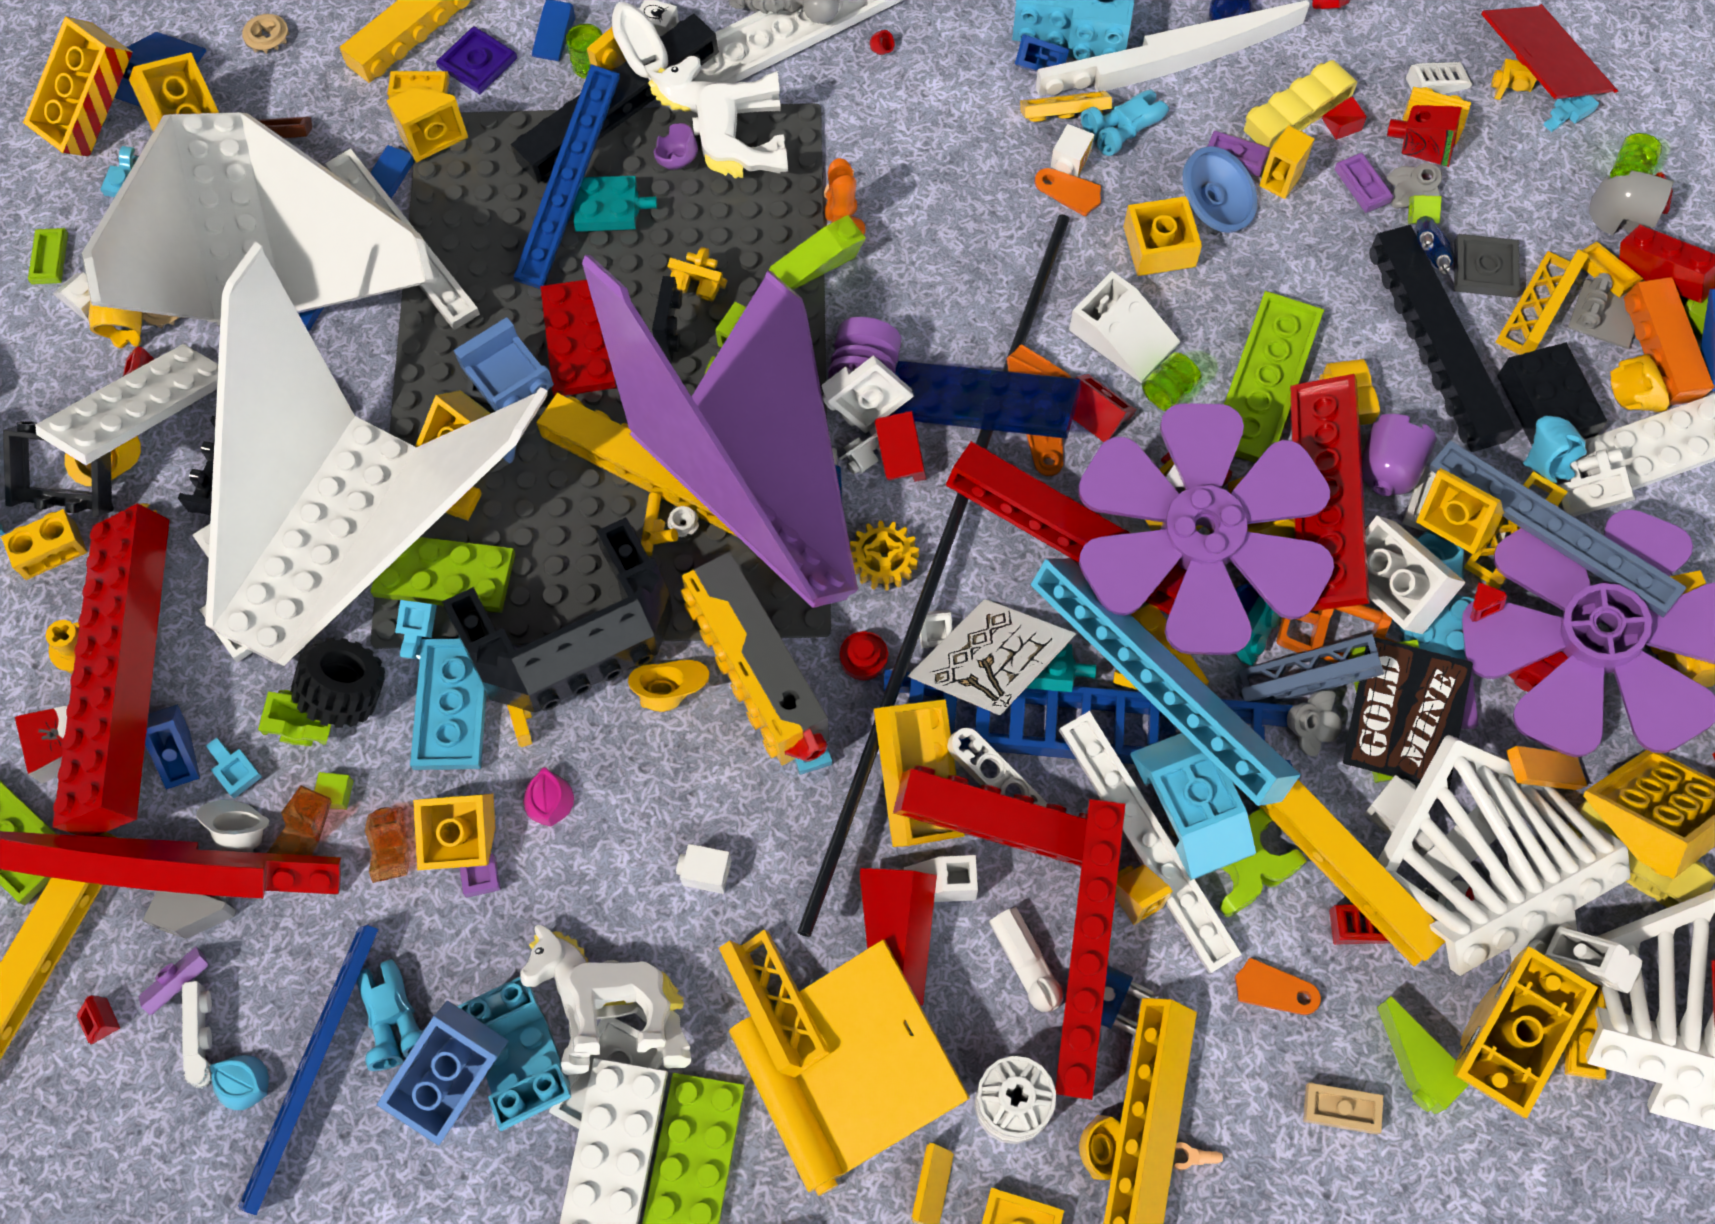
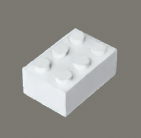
(1406, 576)

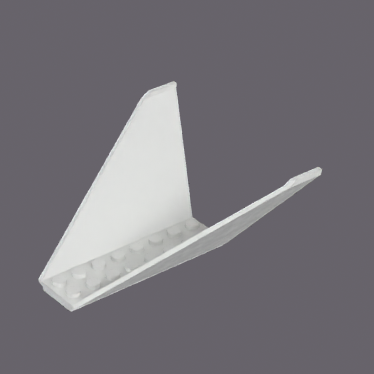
(215, 189)
(304, 488)

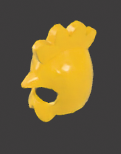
(102, 321)

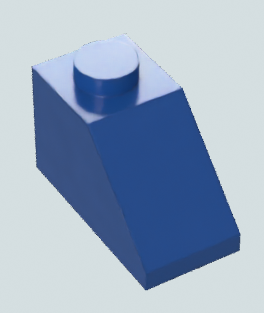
(171, 747)

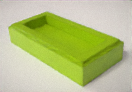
(48, 256)

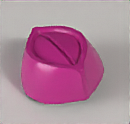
(548, 798)

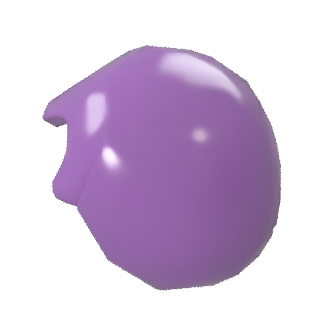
(677, 148)

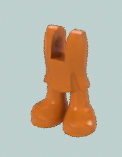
(842, 193)

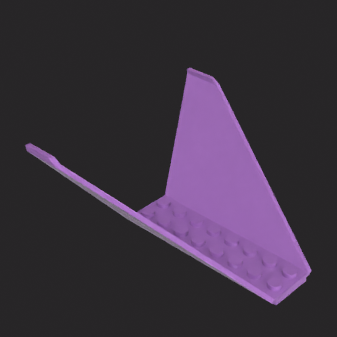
(749, 435)

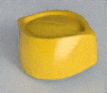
(1099, 1145)

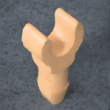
(1197, 1156)

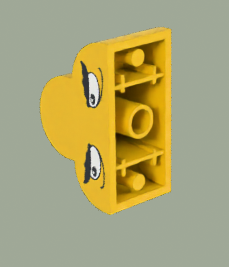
(1522, 1030)

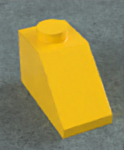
(1141, 892)

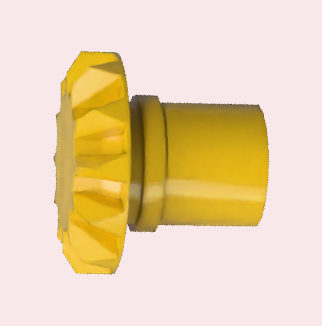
(62, 639)

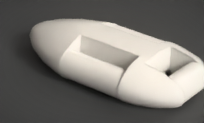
(638, 39)

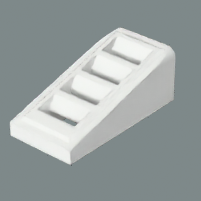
(1419, 72)

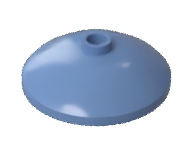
(1219, 189)

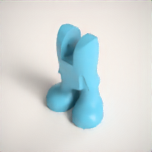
(1129, 118)
(386, 1007)

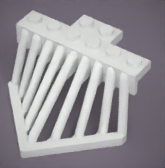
(1539, 891)
(1658, 1051)

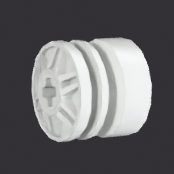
(994, 1107)

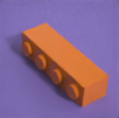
(1668, 339)

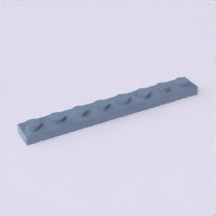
(1563, 531)

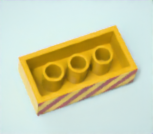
(77, 87)

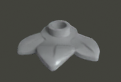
(1410, 183)
(1315, 722)

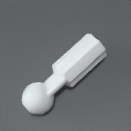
(1027, 960)

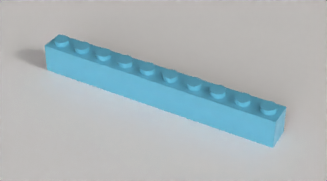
(1168, 685)

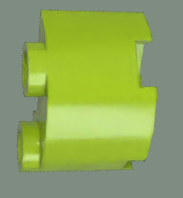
(284, 719)

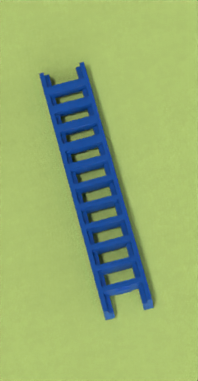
(1085, 699)

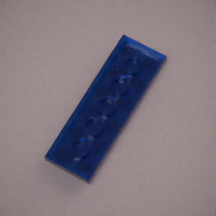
(989, 399)

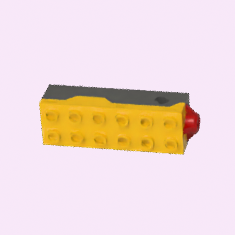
(755, 661)

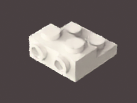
(865, 393)

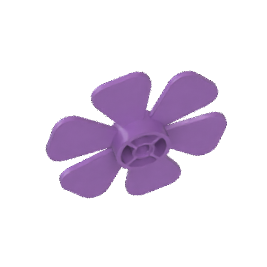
(1207, 609)
(1568, 703)

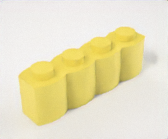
(1300, 104)
(1667, 891)

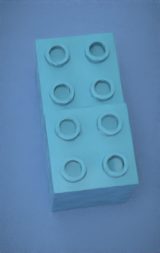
(1082, 26)

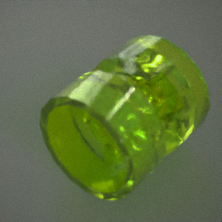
(577, 42)
(1637, 153)
(1172, 382)

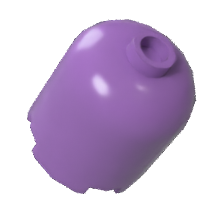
(1396, 454)

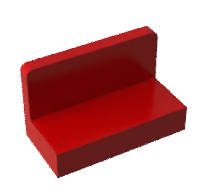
(1100, 408)
(900, 447)

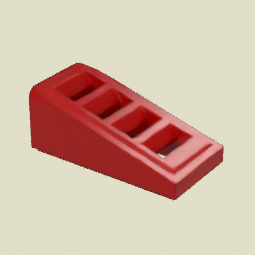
(1340, 929)

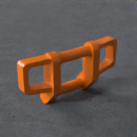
(1321, 622)

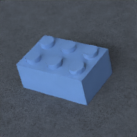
(442, 1072)

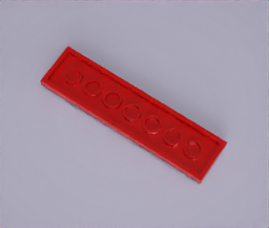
(1329, 430)

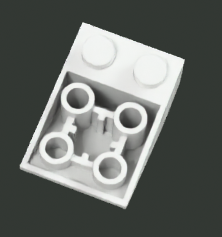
(1123, 327)

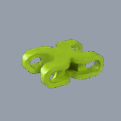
(1258, 869)

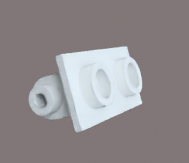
(861, 453)

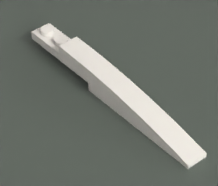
(1171, 51)

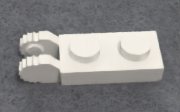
(195, 1035)

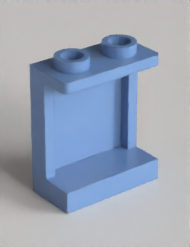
(502, 366)

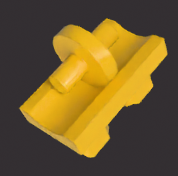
(708, 279)

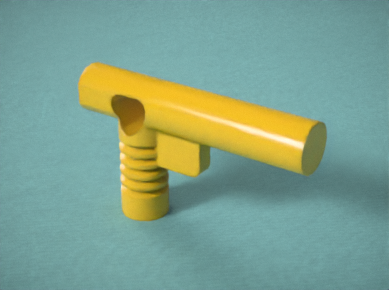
(653, 527)

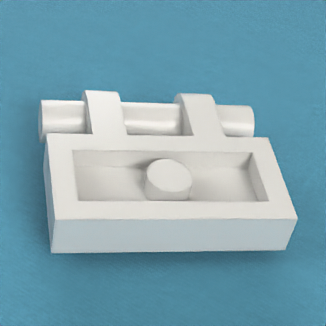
(1598, 490)

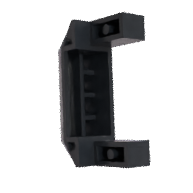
(579, 653)

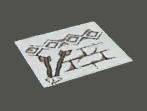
(992, 656)

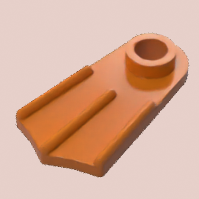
(1069, 190)
(1028, 362)
(1046, 447)
(1274, 989)

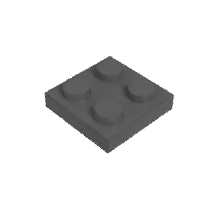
(1486, 265)

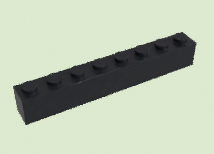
(540, 146)
(1441, 339)

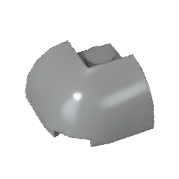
(1629, 201)

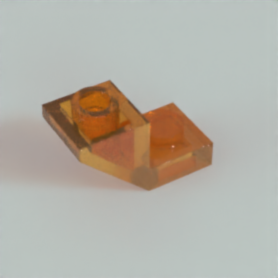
(304, 823)
(388, 844)

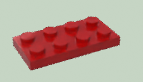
(575, 340)

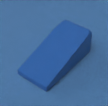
(553, 27)

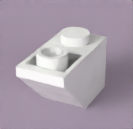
(955, 877)

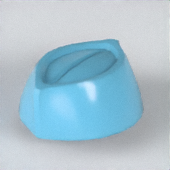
(240, 1081)

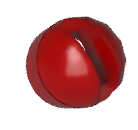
(882, 42)

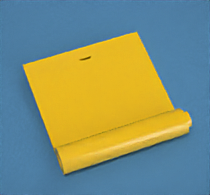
(870, 1085)

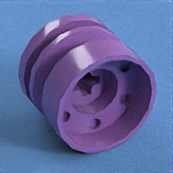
(860, 340)

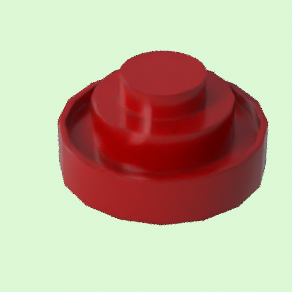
(863, 655)

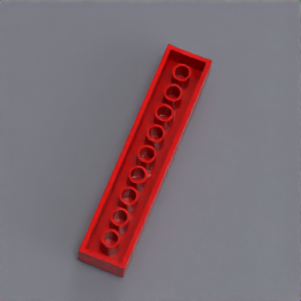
(112, 674)

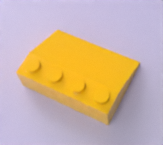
(1658, 811)

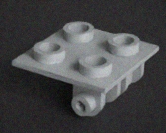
(1602, 313)

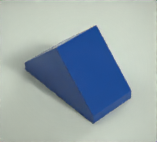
(1038, 54)

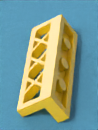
(1552, 303)
(1496, 579)
(762, 1009)

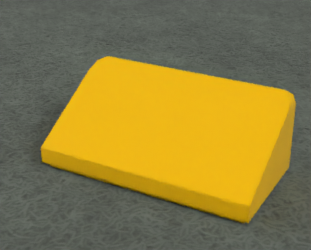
(932, 1185)

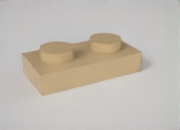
(1343, 1108)

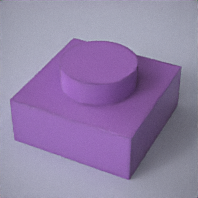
(480, 879)

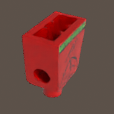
(1428, 132)

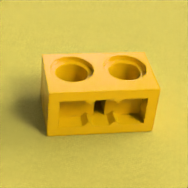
(45, 546)

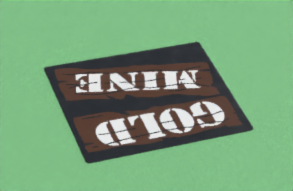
(1406, 711)

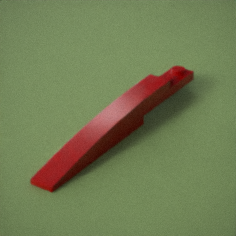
(166, 865)

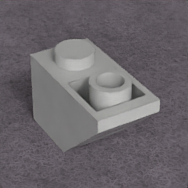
(187, 913)

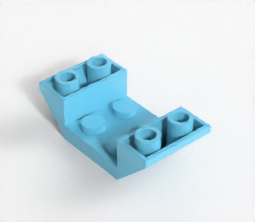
(1199, 804)
(529, 1069)

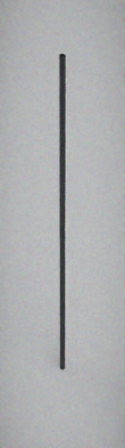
(916, 624)

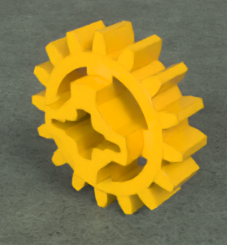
(897, 549)

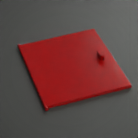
(1548, 52)

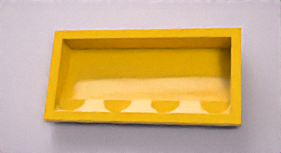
(908, 738)

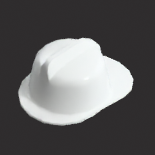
(233, 825)

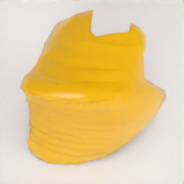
(1639, 385)

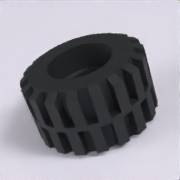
(337, 682)

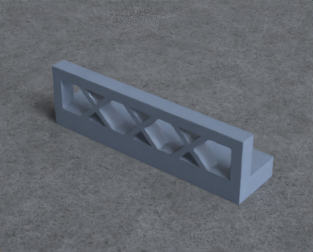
(1312, 679)

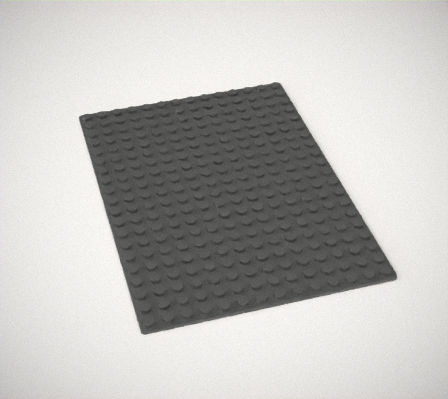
(548, 503)

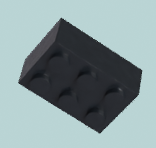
(1551, 385)

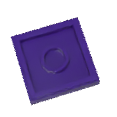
(476, 60)

